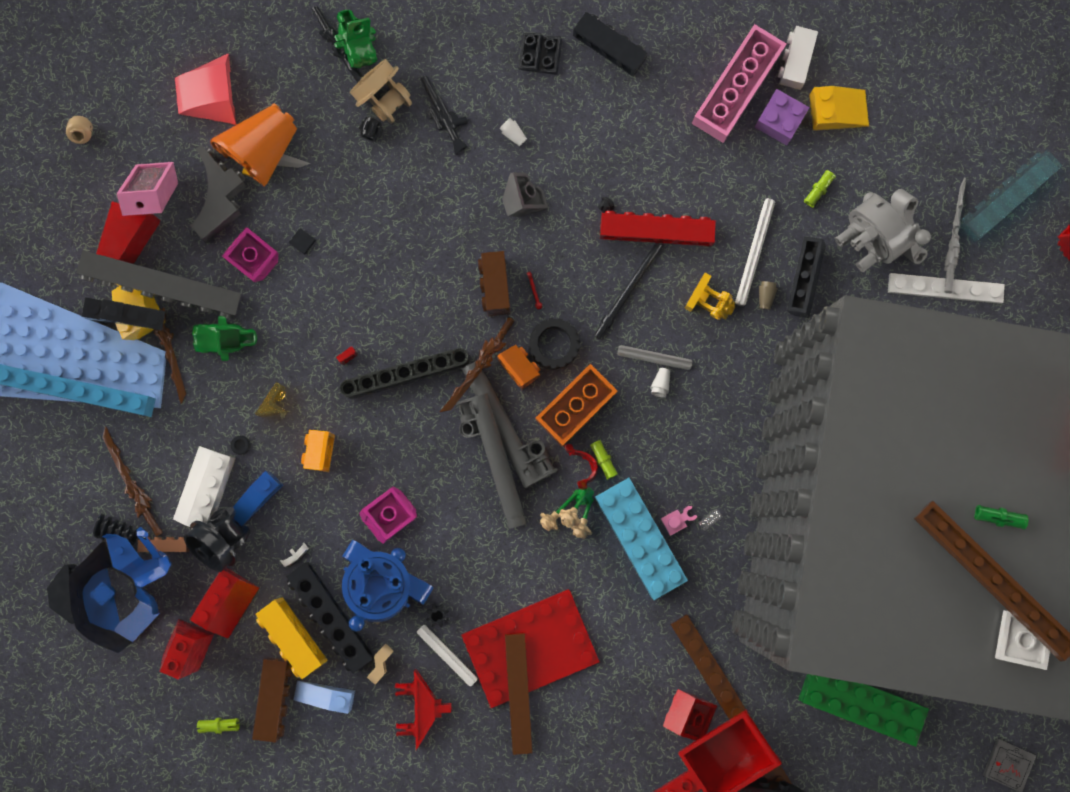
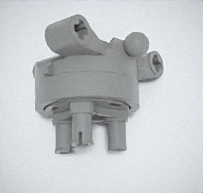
(885, 230)

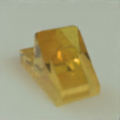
(269, 405)

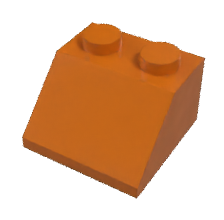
(518, 366)

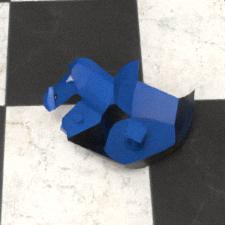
(98, 610)

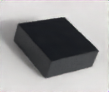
(302, 241)

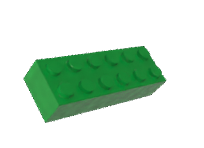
(866, 707)

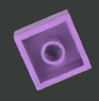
(781, 117)

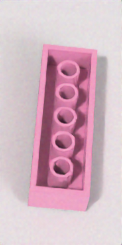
(738, 83)

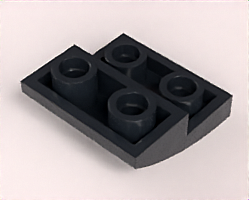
(540, 53)

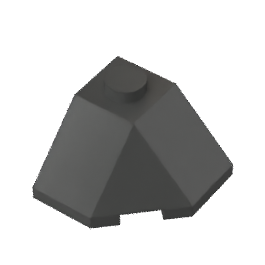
(522, 196)

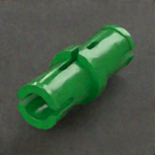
(1001, 517)

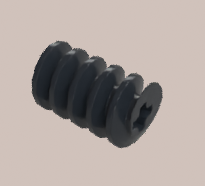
(105, 527)

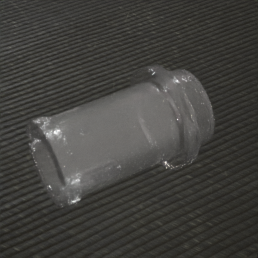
(711, 518)

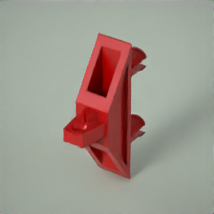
(426, 708)

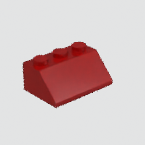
(224, 603)

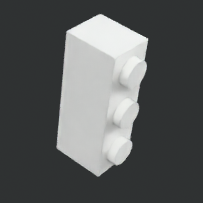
(797, 57)

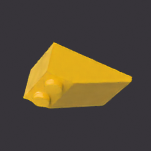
(838, 108)
(133, 332)

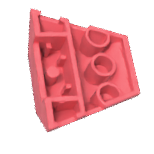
(207, 92)

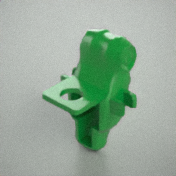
(356, 38)
(222, 338)

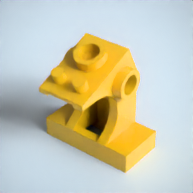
(702, 291)

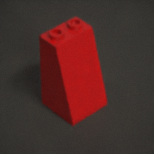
(126, 235)
(185, 650)

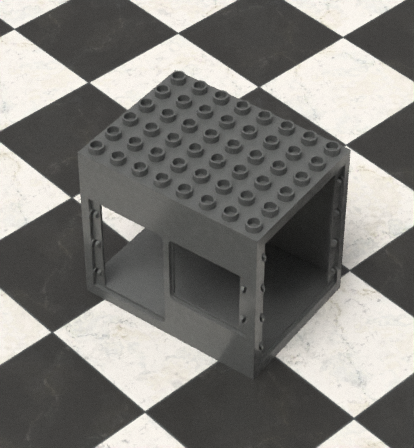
(867, 430)

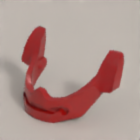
(582, 485)

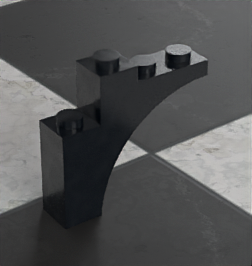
(120, 313)

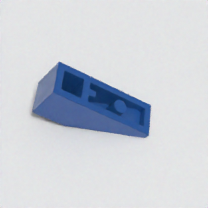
(256, 497)

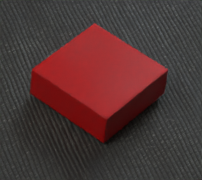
(347, 355)

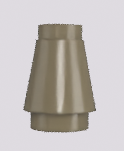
(767, 294)

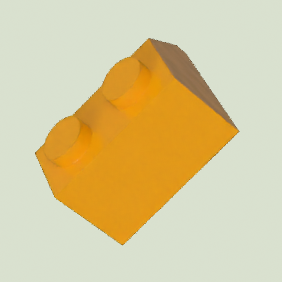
(318, 450)

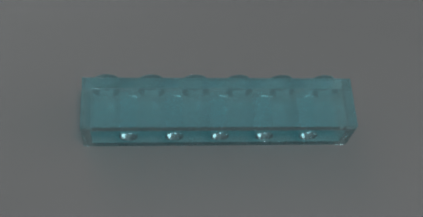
(1010, 196)

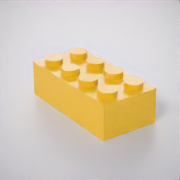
(291, 638)

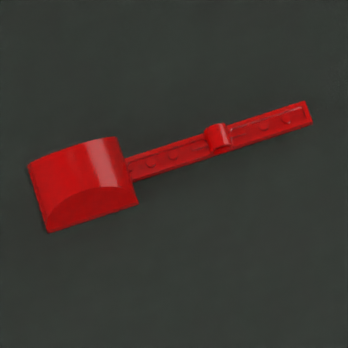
(725, 758)

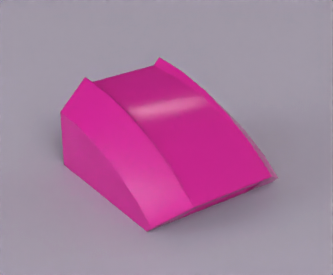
(251, 255)
(388, 514)

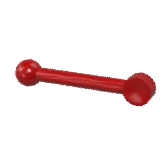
(538, 305)

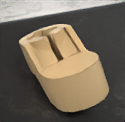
(380, 667)

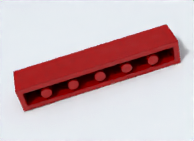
(657, 229)

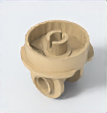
(372, 82)

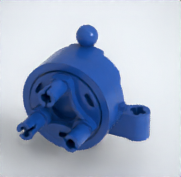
(378, 585)

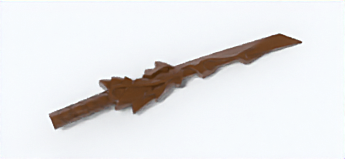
(165, 338)
(484, 360)
(141, 499)

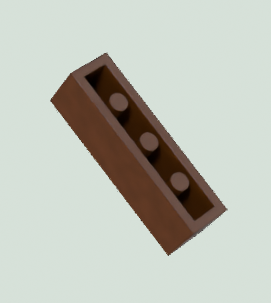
(271, 700)

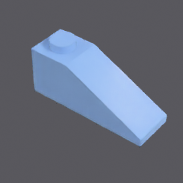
(324, 696)

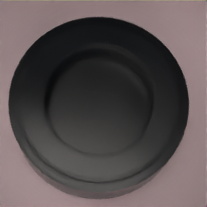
(240, 445)

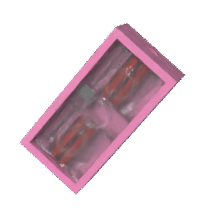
(147, 188)

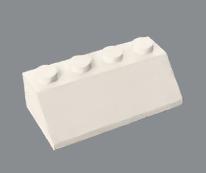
(204, 486)

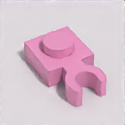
(675, 521)

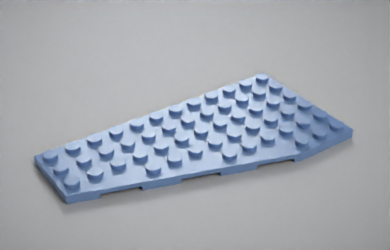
(65, 345)

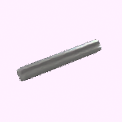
(654, 357)

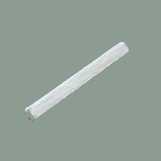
(755, 251)

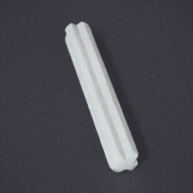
(447, 655)

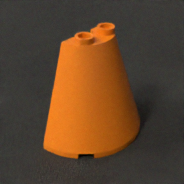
(258, 142)

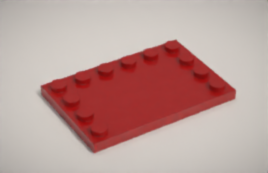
(553, 642)

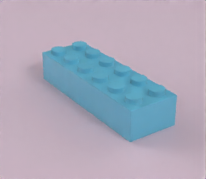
(641, 539)

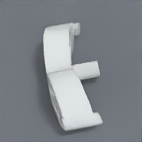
(296, 556)

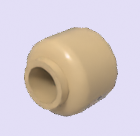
(79, 129)

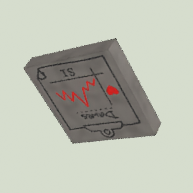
(1009, 765)

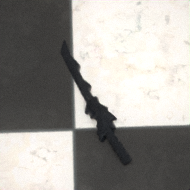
(329, 34)

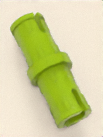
(819, 188)
(603, 459)
(218, 725)

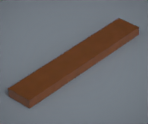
(518, 693)

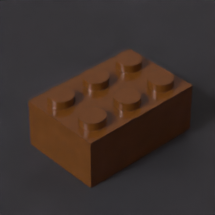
(494, 283)

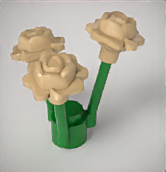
(569, 517)

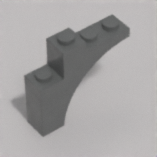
(218, 207)

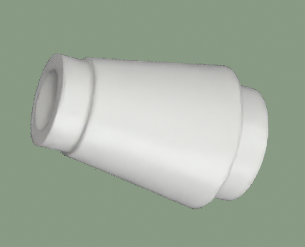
(513, 132)
(660, 385)

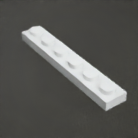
(935, 288)

